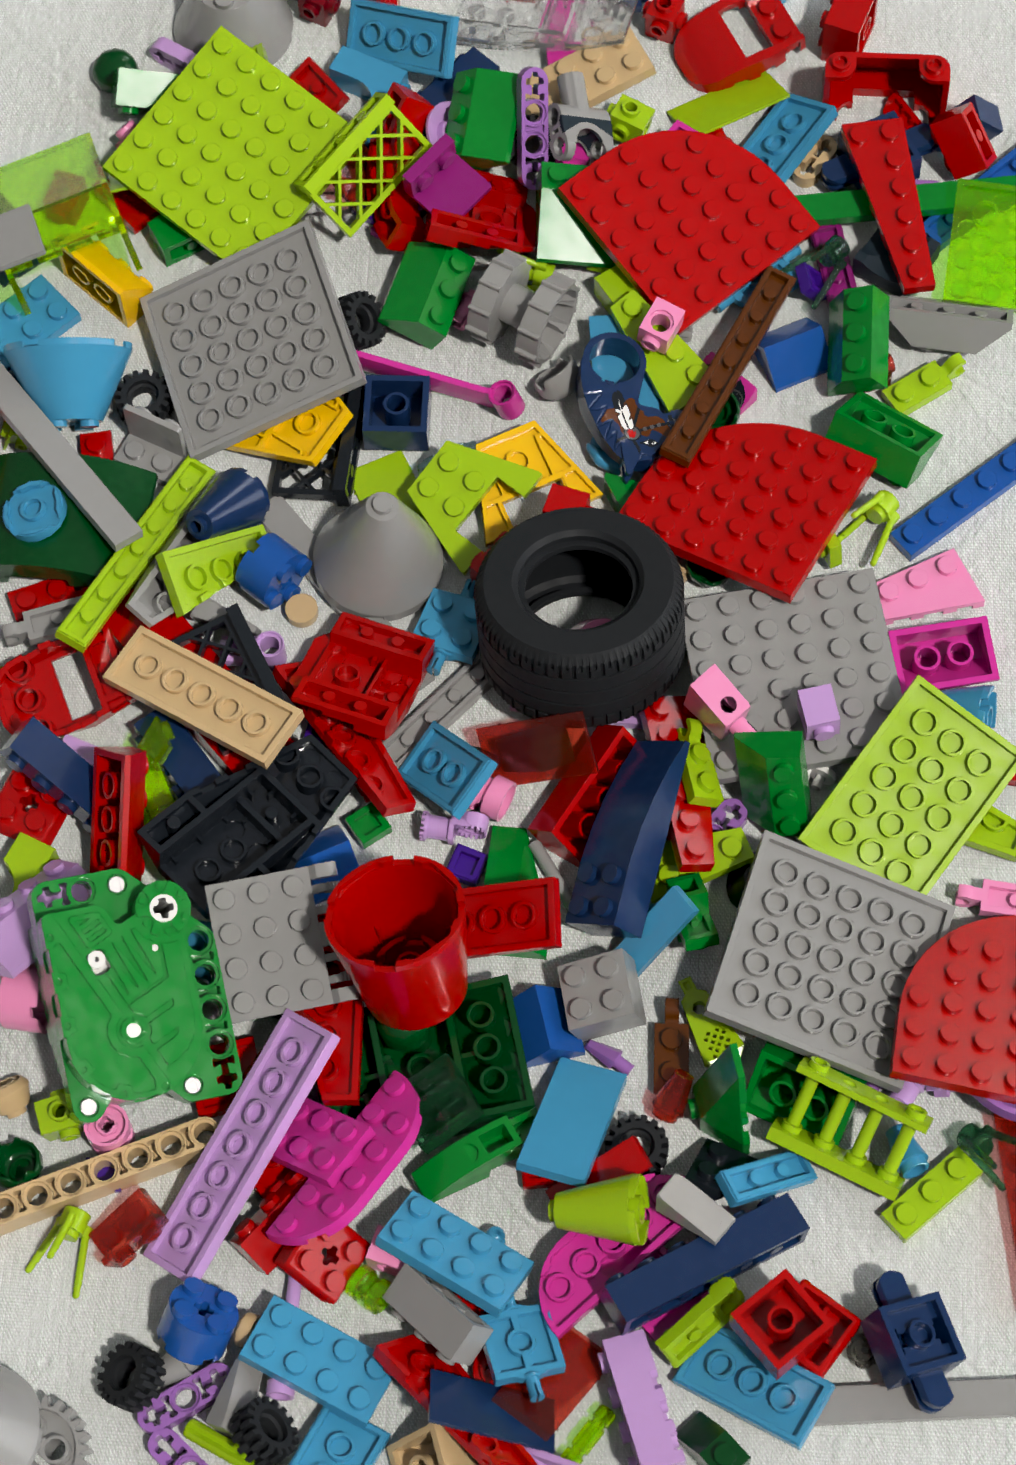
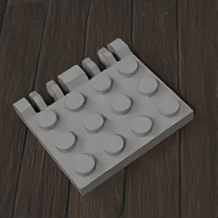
(274, 943)

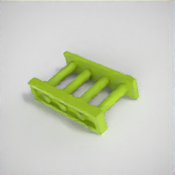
(821, 1147)

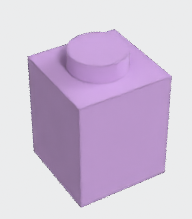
(818, 712)

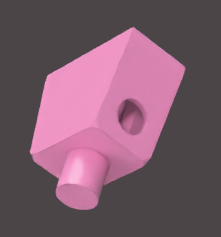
(718, 704)

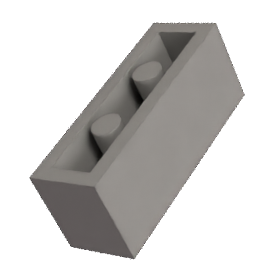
(437, 1316)

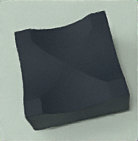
(874, 264)

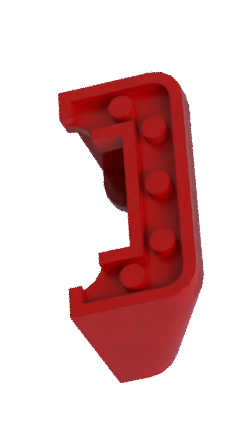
(881, 74)

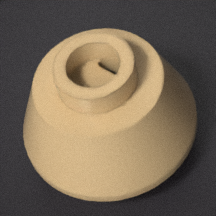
(14, 1096)

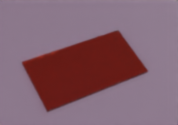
(540, 748)
(561, 1391)

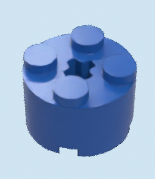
(272, 571)
(198, 1322)

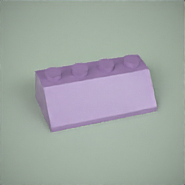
(15, 918)

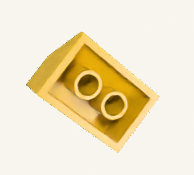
(107, 280)

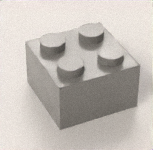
(601, 995)

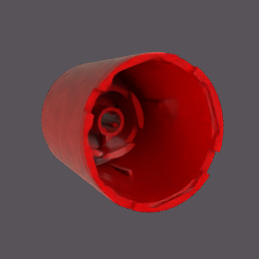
(402, 939)

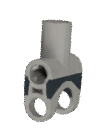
(576, 121)

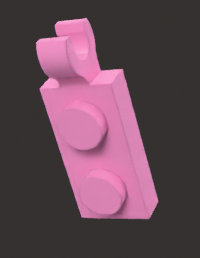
(993, 899)

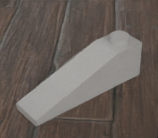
(150, 597)

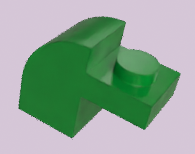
(701, 929)

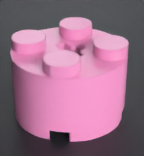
(21, 1002)

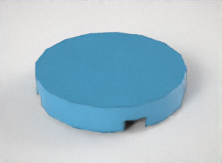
(41, 518)

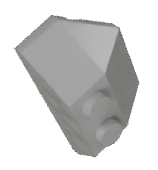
(948, 326)

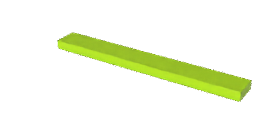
(130, 562)

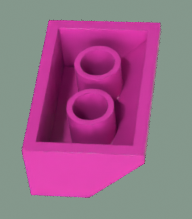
(945, 653)

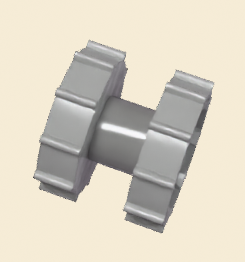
(537, 315)

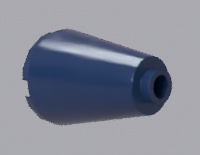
(229, 505)

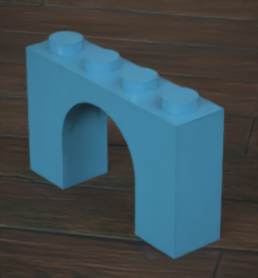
(365, 75)

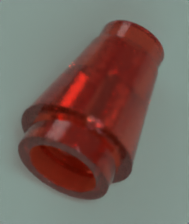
(672, 1098)

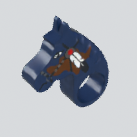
(612, 411)

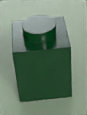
(710, 1443)

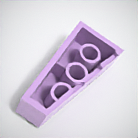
(640, 1400)

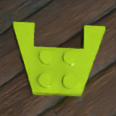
(456, 485)

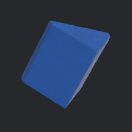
(793, 353)
(329, 846)
(545, 1026)

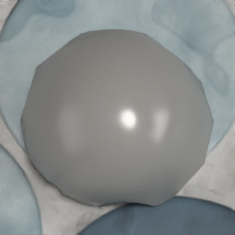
(557, 381)

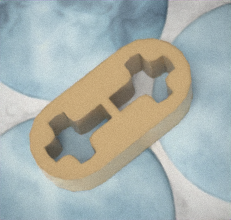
(810, 179)

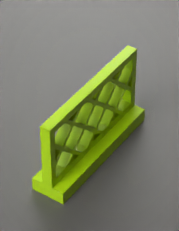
(344, 145)

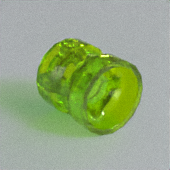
(368, 1288)

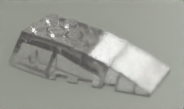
(543, 24)

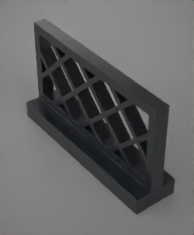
(342, 465)
(247, 649)

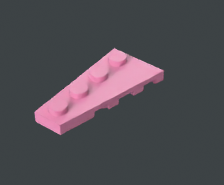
(929, 588)

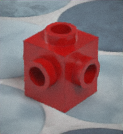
(664, 19)

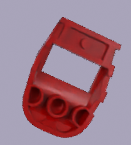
(712, 57)
(33, 688)

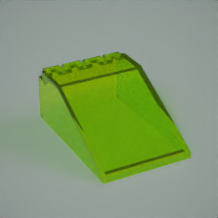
(67, 200)

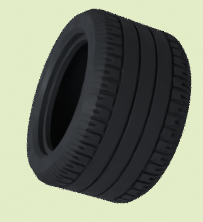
(593, 670)

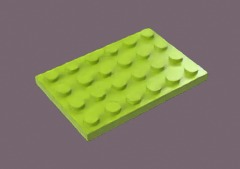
(914, 790)

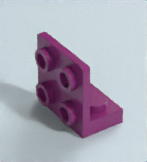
(444, 180)

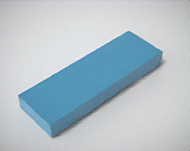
(660, 928)
(765, 1178)

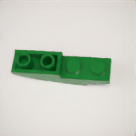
(473, 1156)

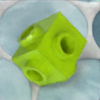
(629, 118)
(54, 1118)

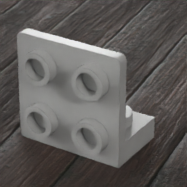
(19, 237)
(152, 443)

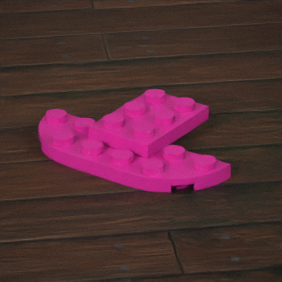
(343, 1159)
(583, 1263)

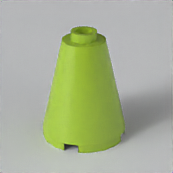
(605, 1209)

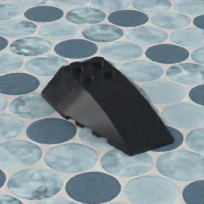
(248, 820)

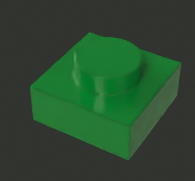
(368, 825)

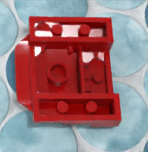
(495, 222)
(363, 674)

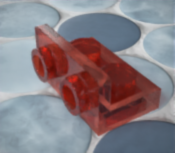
(128, 1229)

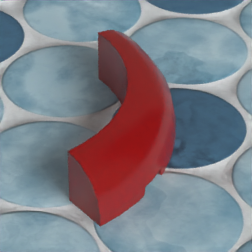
(398, 214)

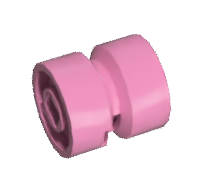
(495, 797)
(111, 1135)

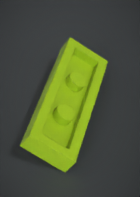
(931, 1194)

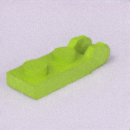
(700, 1322)

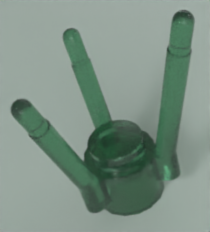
(829, 254)
(979, 1145)

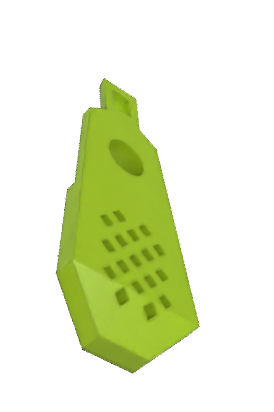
(703, 1025)

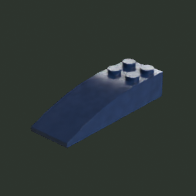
(628, 842)

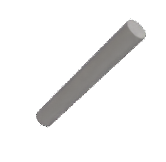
(550, 870)

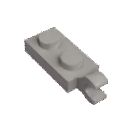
(39, 623)

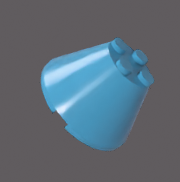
(70, 377)

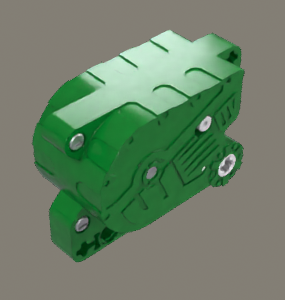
(127, 994)

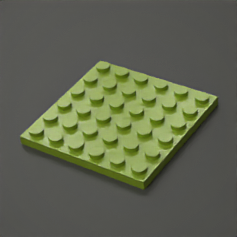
(227, 148)

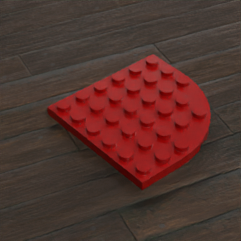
(687, 216)
(753, 502)
(961, 1013)

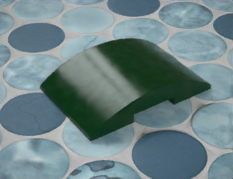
(76, 548)
(481, 1041)

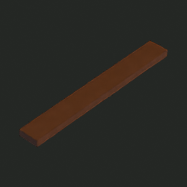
(727, 366)

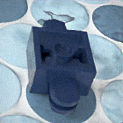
(841, 172)
(926, 1331)

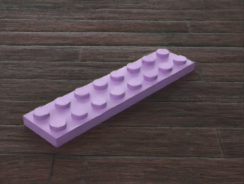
(242, 1146)

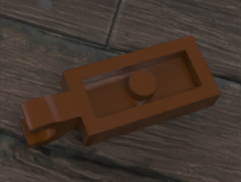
(670, 1045)

